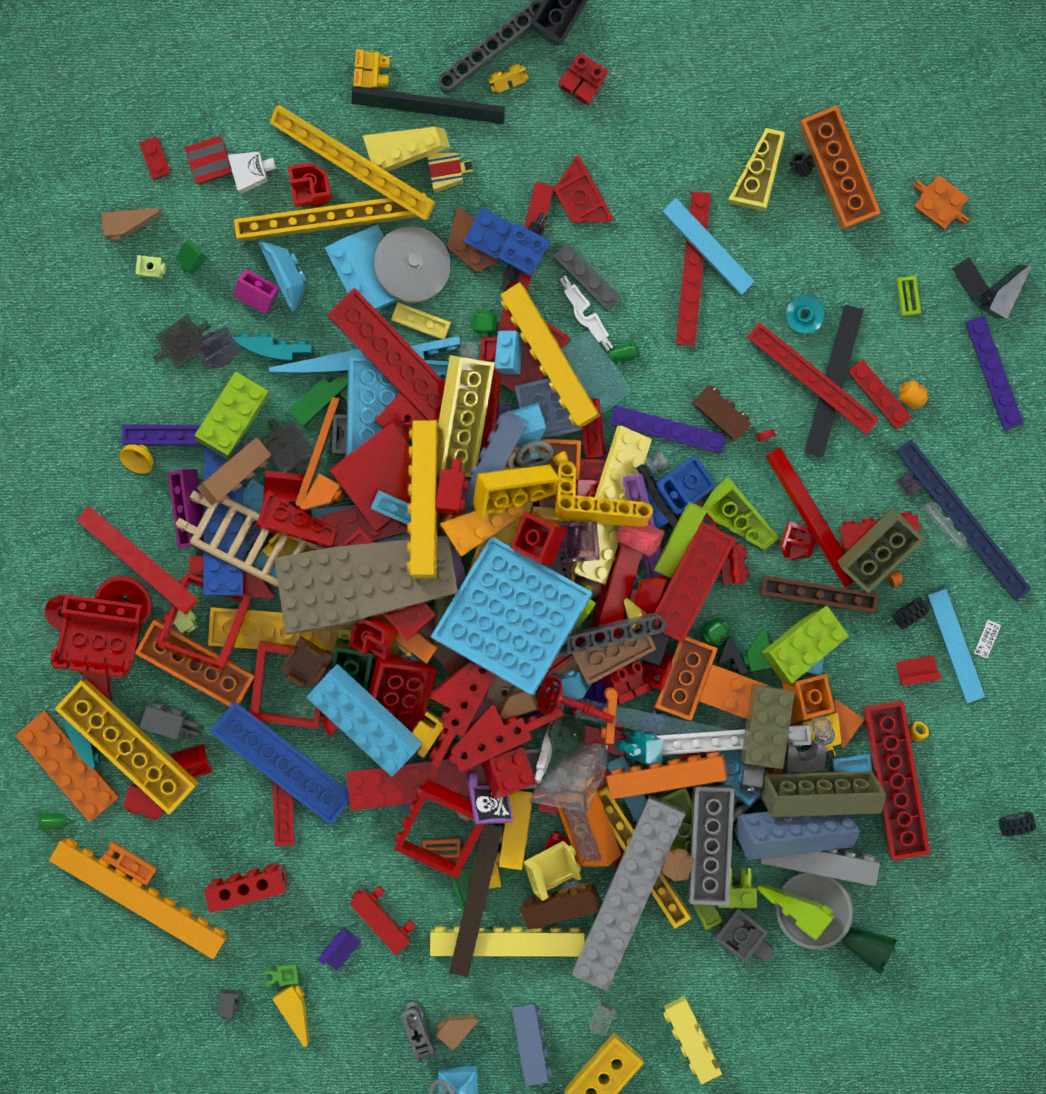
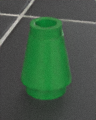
(626, 352)
(51, 821)

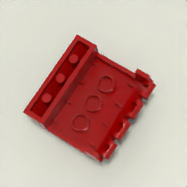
(97, 636)

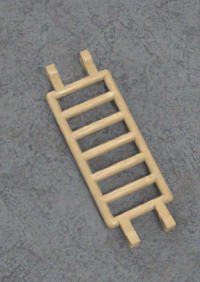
(229, 557)

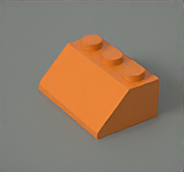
(323, 493)

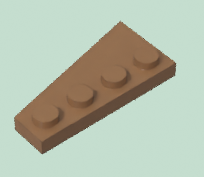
(605, 660)

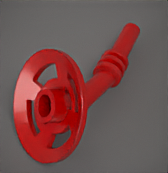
(557, 698)

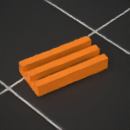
(444, 848)

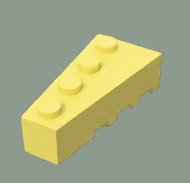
(403, 147)

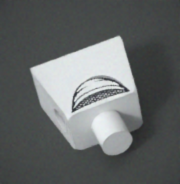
(250, 170)

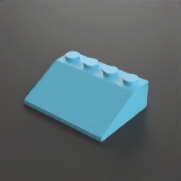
(354, 264)

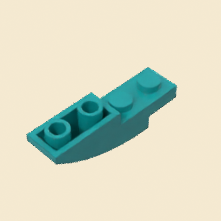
(265, 346)
(83, 746)

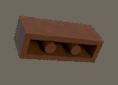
(722, 412)

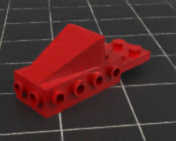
(453, 694)
(486, 732)

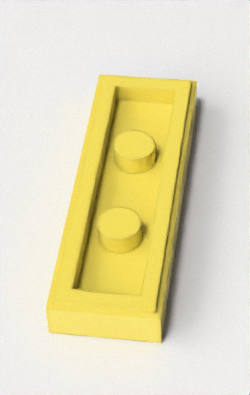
(420, 321)

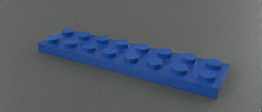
(220, 576)
(281, 762)

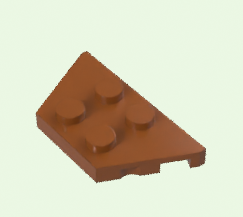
(472, 257)

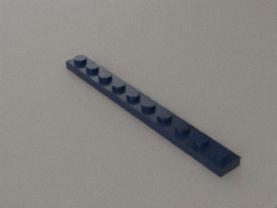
(963, 520)

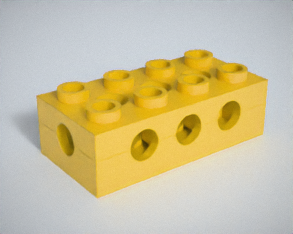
(602, 1063)

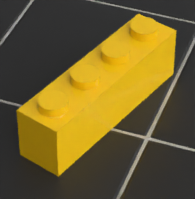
(516, 832)

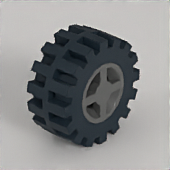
(1017, 824)

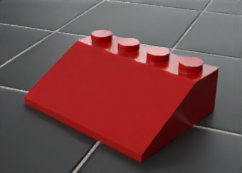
(402, 688)

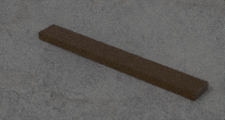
(476, 900)

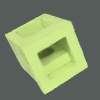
(142, 267)
(186, 622)

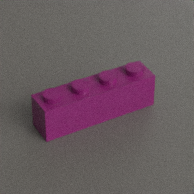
(181, 486)

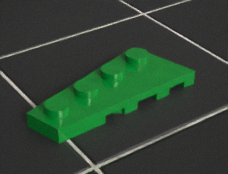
(462, 883)

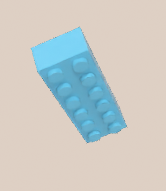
(364, 720)

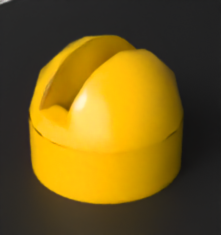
(559, 458)

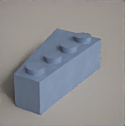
(530, 1045)

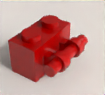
(734, 569)

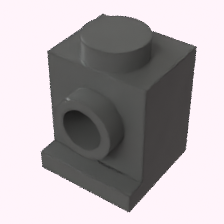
(228, 1003)

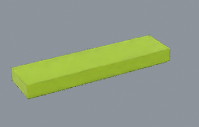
(680, 539)

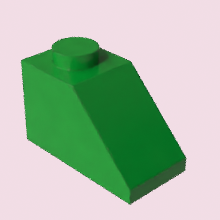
(190, 257)
(754, 659)

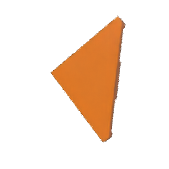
(848, 722)

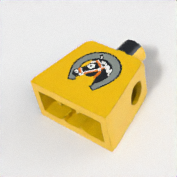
(832, 738)

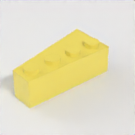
(757, 180)
(692, 1039)

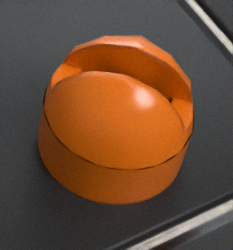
(895, 579)

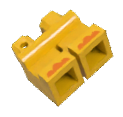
(368, 68)

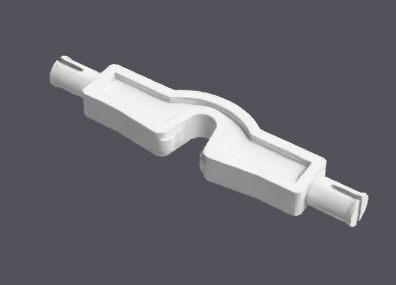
(580, 304)
(545, 754)

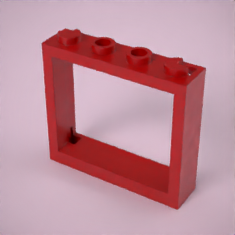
(169, 620)
(263, 648)
(425, 856)

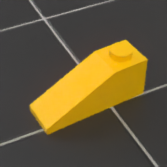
(292, 1006)

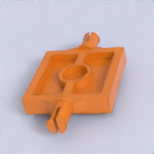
(941, 202)

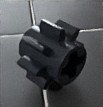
(802, 164)

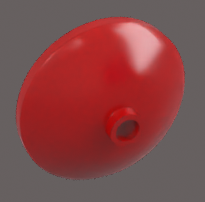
(119, 586)

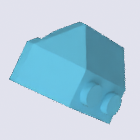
(286, 273)

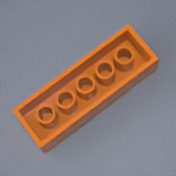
(839, 168)
(222, 685)
(667, 776)

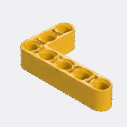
(594, 505)

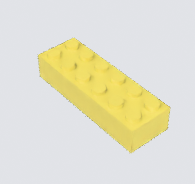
(463, 412)

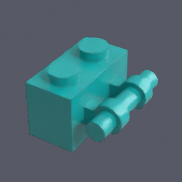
(642, 747)

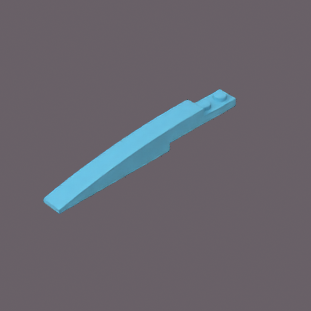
(339, 362)

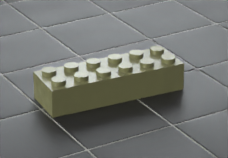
(822, 794)

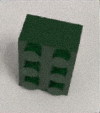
(353, 662)

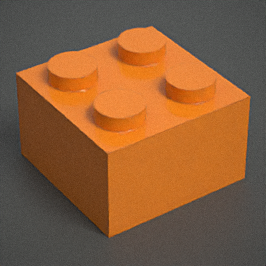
(811, 697)

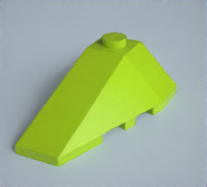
(734, 511)
(810, 915)

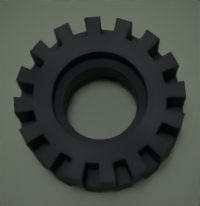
(910, 613)

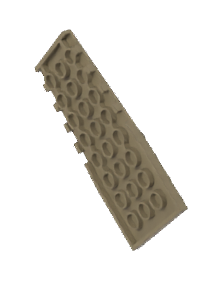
(355, 583)

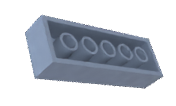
(783, 836)

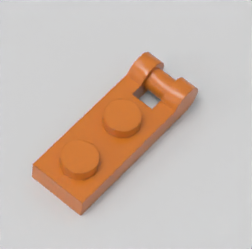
(608, 731)
(129, 863)

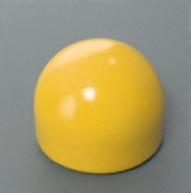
(914, 735)

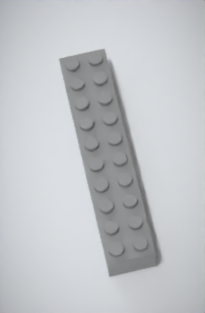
(628, 892)

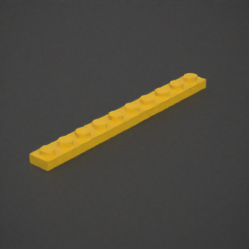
(352, 162)

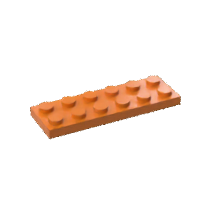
(61, 761)

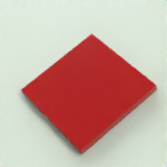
(374, 466)

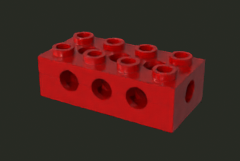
(219, 899)

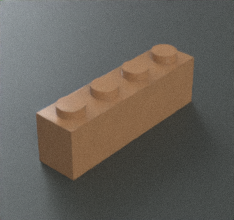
(232, 472)

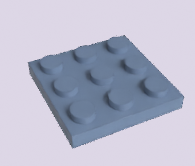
(554, 414)

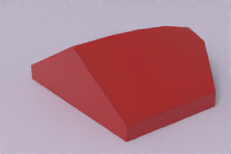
(797, 541)
(650, 593)
(657, 675)

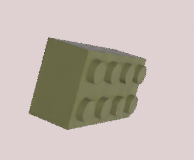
(880, 550)
(767, 726)

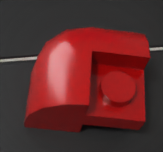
(309, 185)
(373, 637)

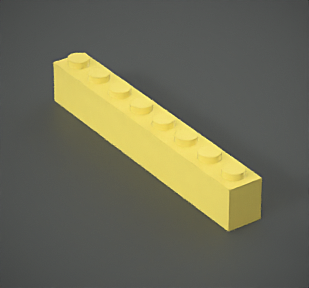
(512, 941)

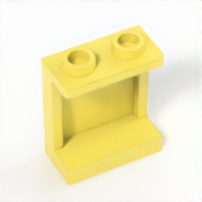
(552, 868)

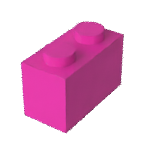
(256, 291)

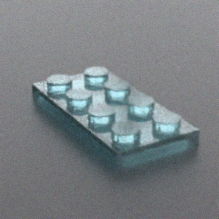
(596, 371)

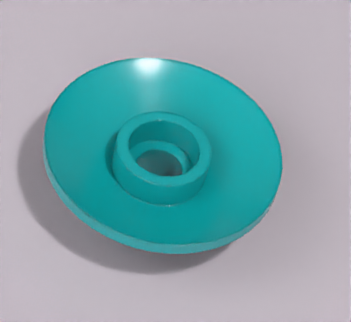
(814, 312)

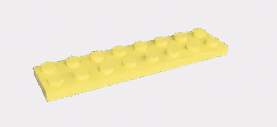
(625, 454)

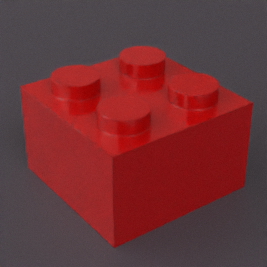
(538, 538)
(508, 773)

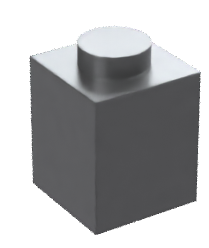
(752, 778)

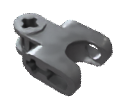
(808, 761)
(420, 1039)

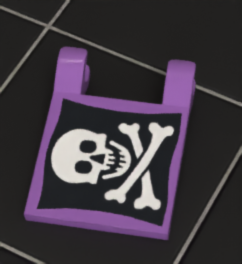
(484, 806)

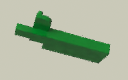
(318, 398)

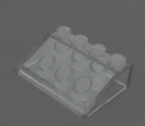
(573, 778)

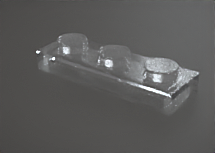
(945, 524)

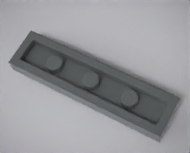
(586, 276)

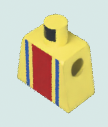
(447, 170)

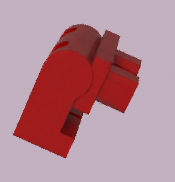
(586, 69)
(627, 682)

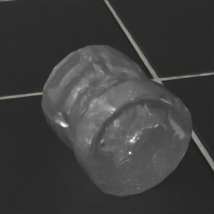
(656, 462)
(820, 729)

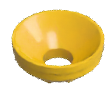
(136, 458)

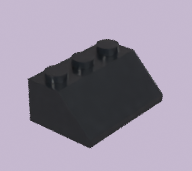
(556, 18)

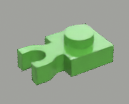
(285, 974)

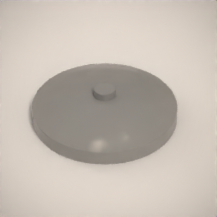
(411, 264)
(824, 891)

